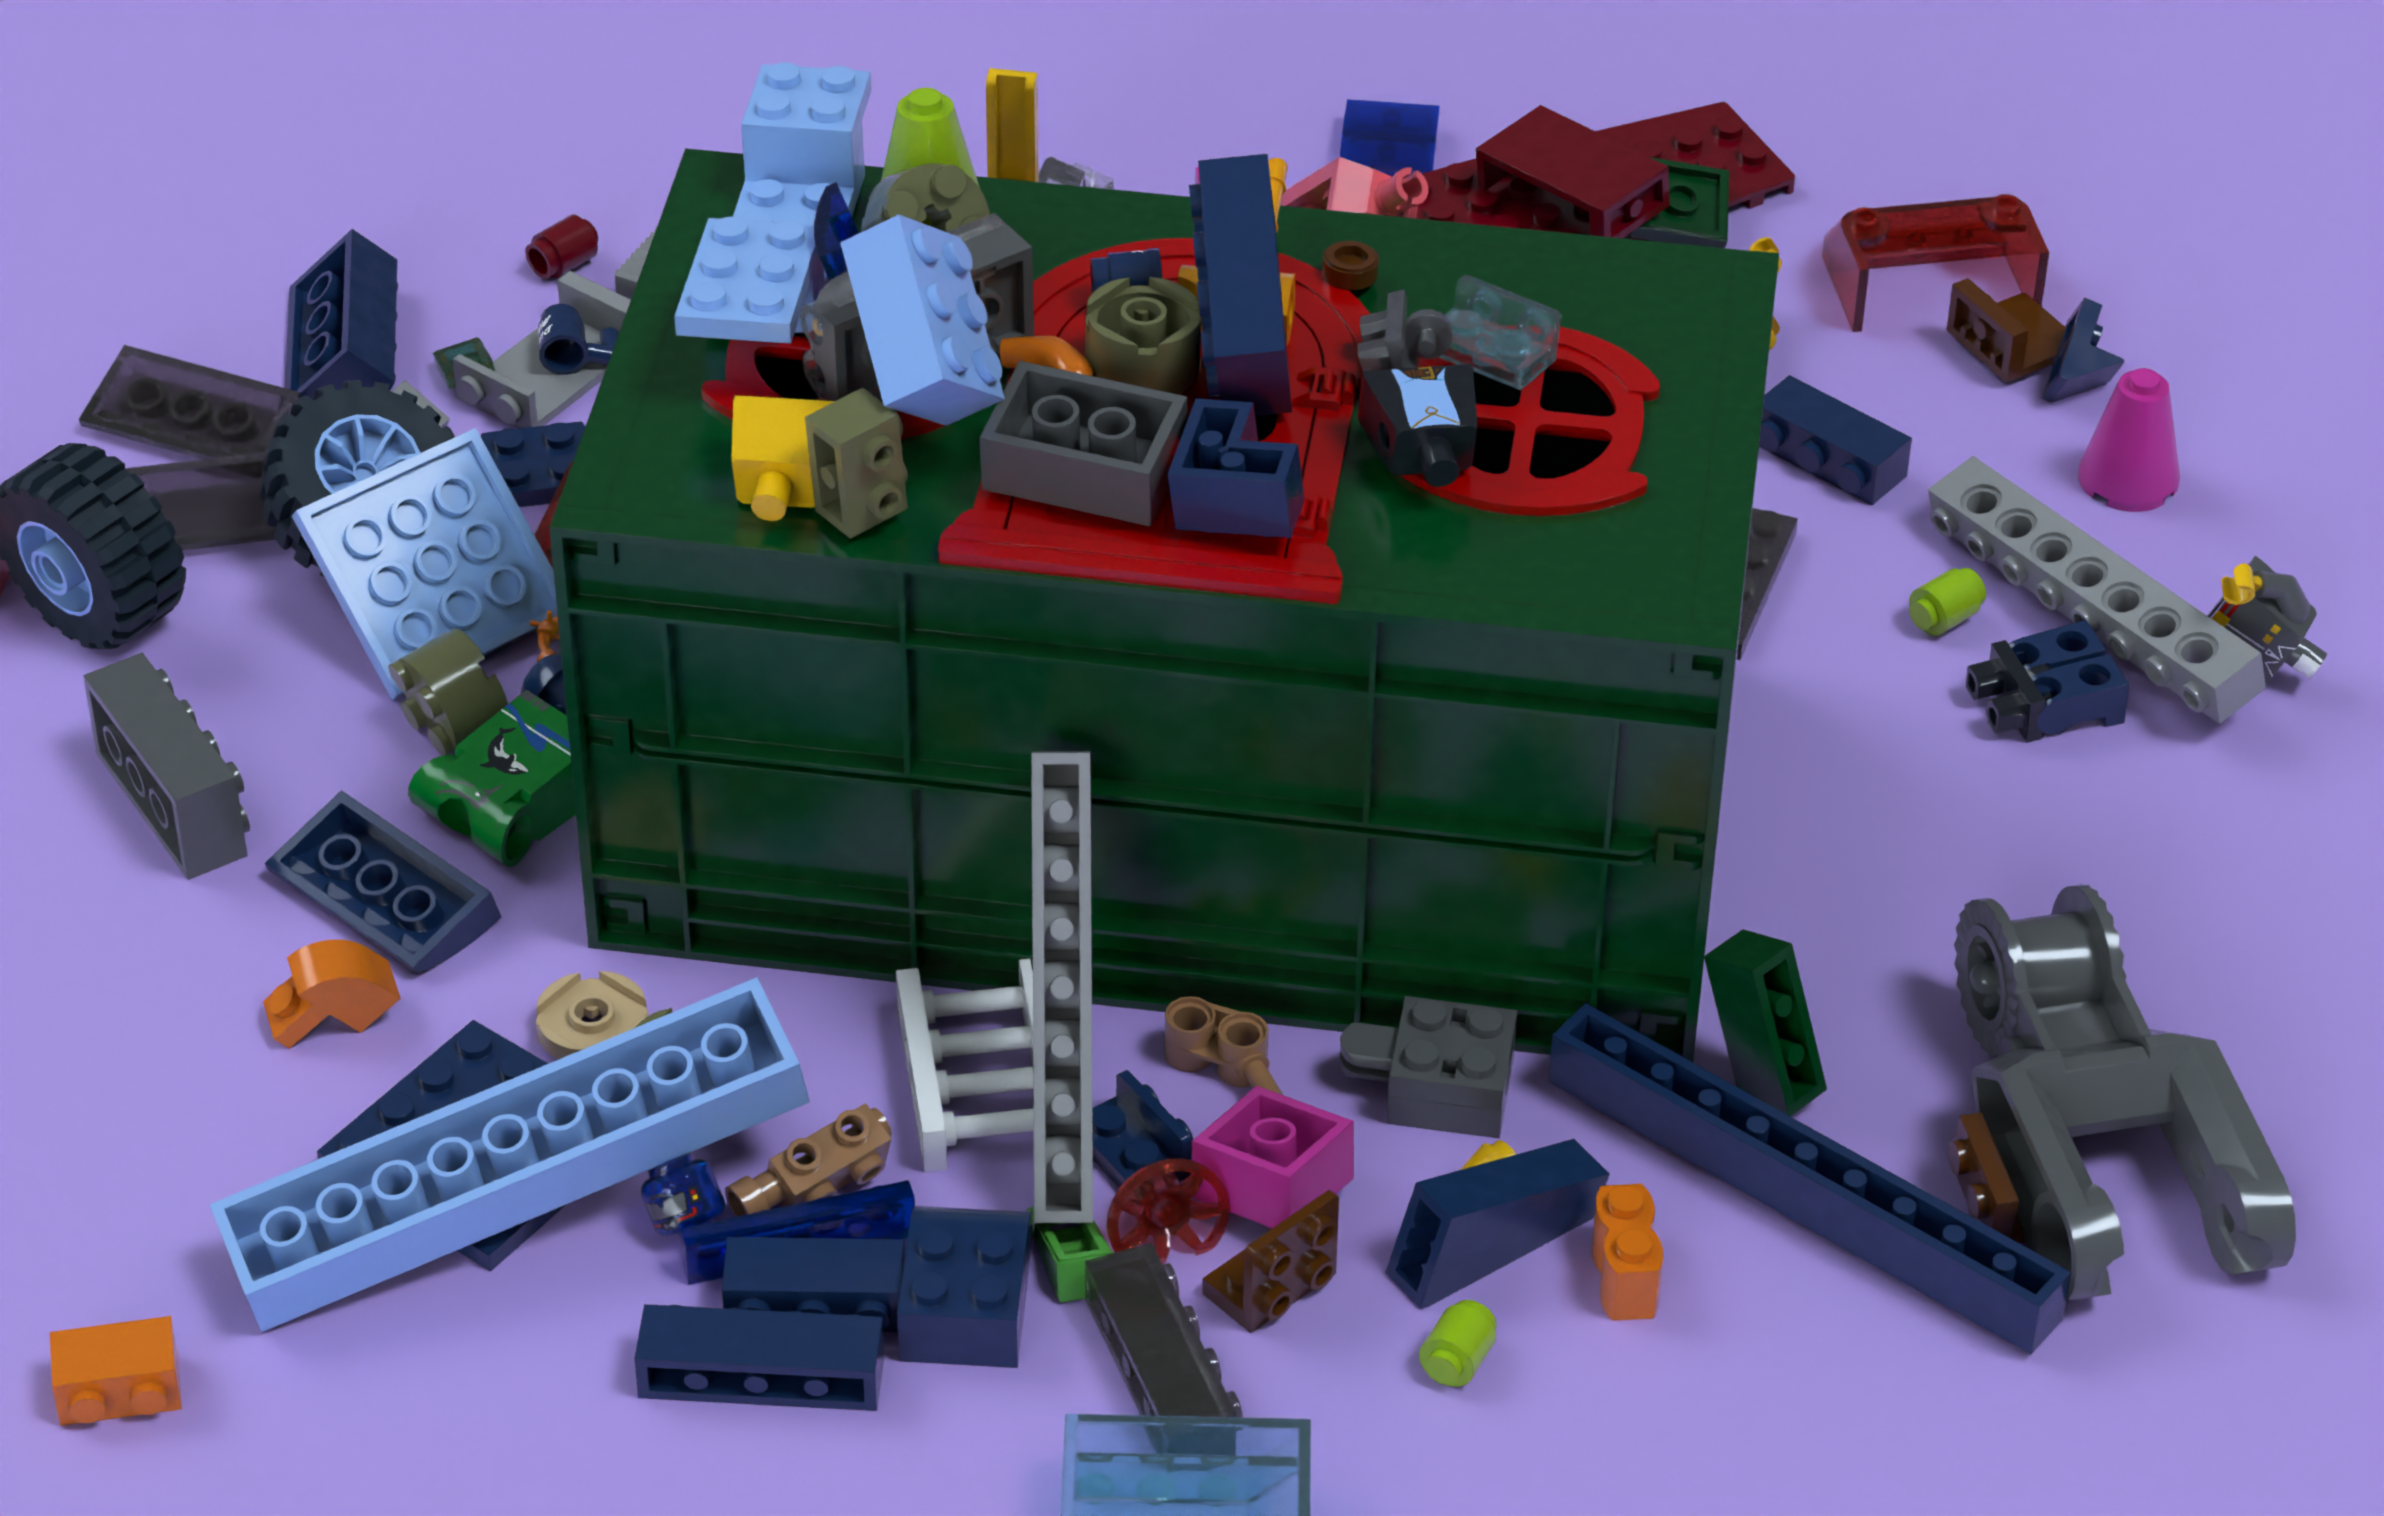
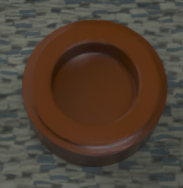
(1350, 265)

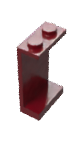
(1580, 166)

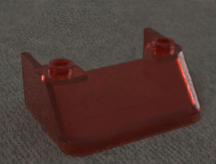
(1933, 235)

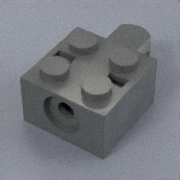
(1442, 1064)

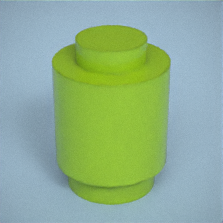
(1947, 600)
(1458, 1343)

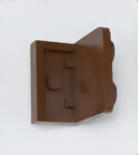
(1984, 1176)

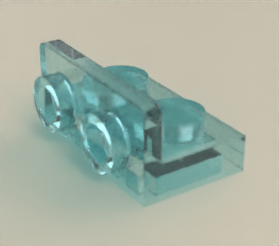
(1501, 333)

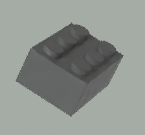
(1082, 443)

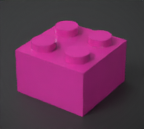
(1275, 1155)

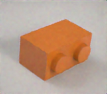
(115, 1370)

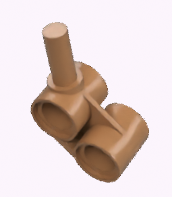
(1210, 1033)

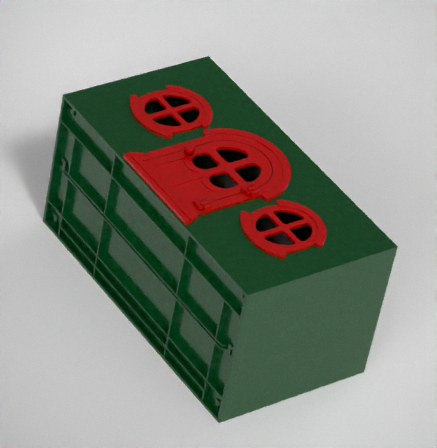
(1324, 765)

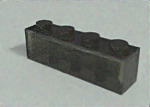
(1155, 1336)

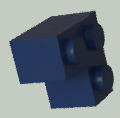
(1229, 478)

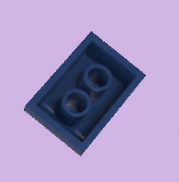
(964, 1286)

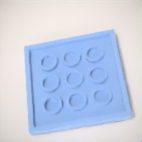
(430, 553)

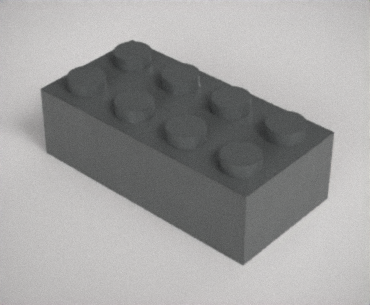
(167, 765)

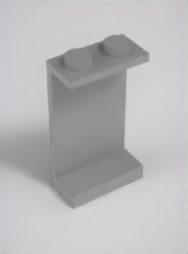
(520, 387)

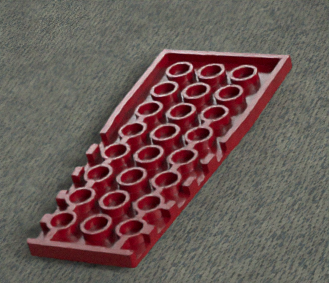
(1697, 136)

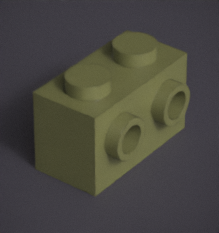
(857, 462)

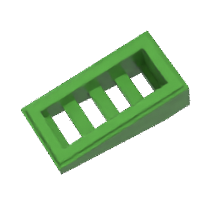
(1066, 1258)

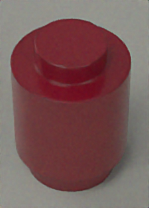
(562, 247)

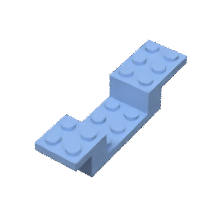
(764, 260)

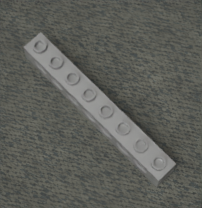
(2094, 584)
(1062, 987)

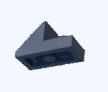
(2078, 361)

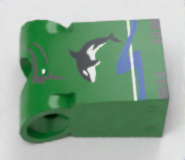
(504, 780)

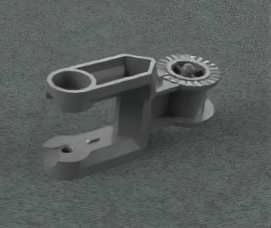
(2084, 1063)

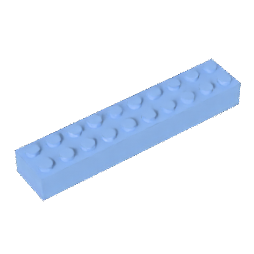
(509, 1154)

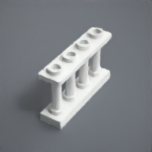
(926, 1048)

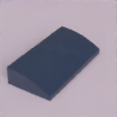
(384, 884)

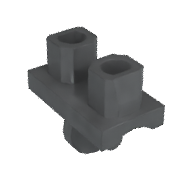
(1399, 342)

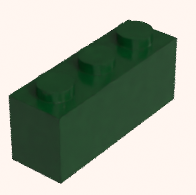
(1766, 1020)

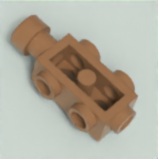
(829, 1164)

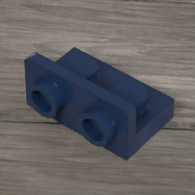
(1136, 1131)

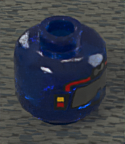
(682, 1195)

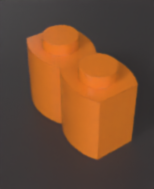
(1627, 1252)

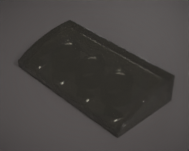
(186, 406)

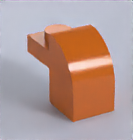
(331, 980)

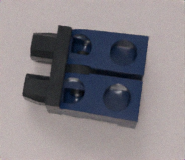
(2049, 682)

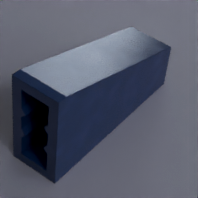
(1491, 1216)

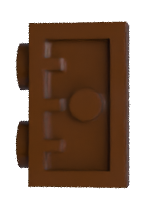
(2005, 335)
(1278, 1266)

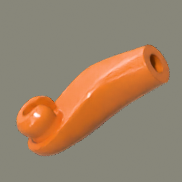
(1044, 351)

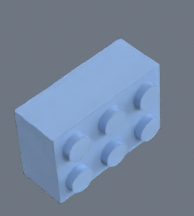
(923, 320)

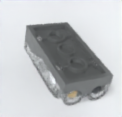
(838, 346)

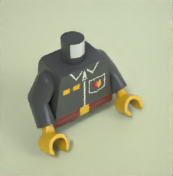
(2270, 616)

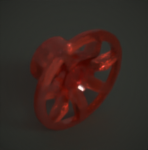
(1165, 1207)

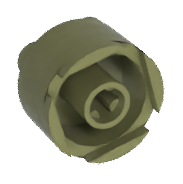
(928, 189)
(1144, 334)
(447, 689)

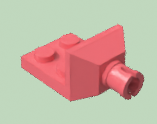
(1359, 189)

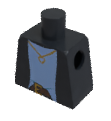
(1421, 420)

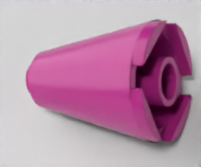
(2133, 446)

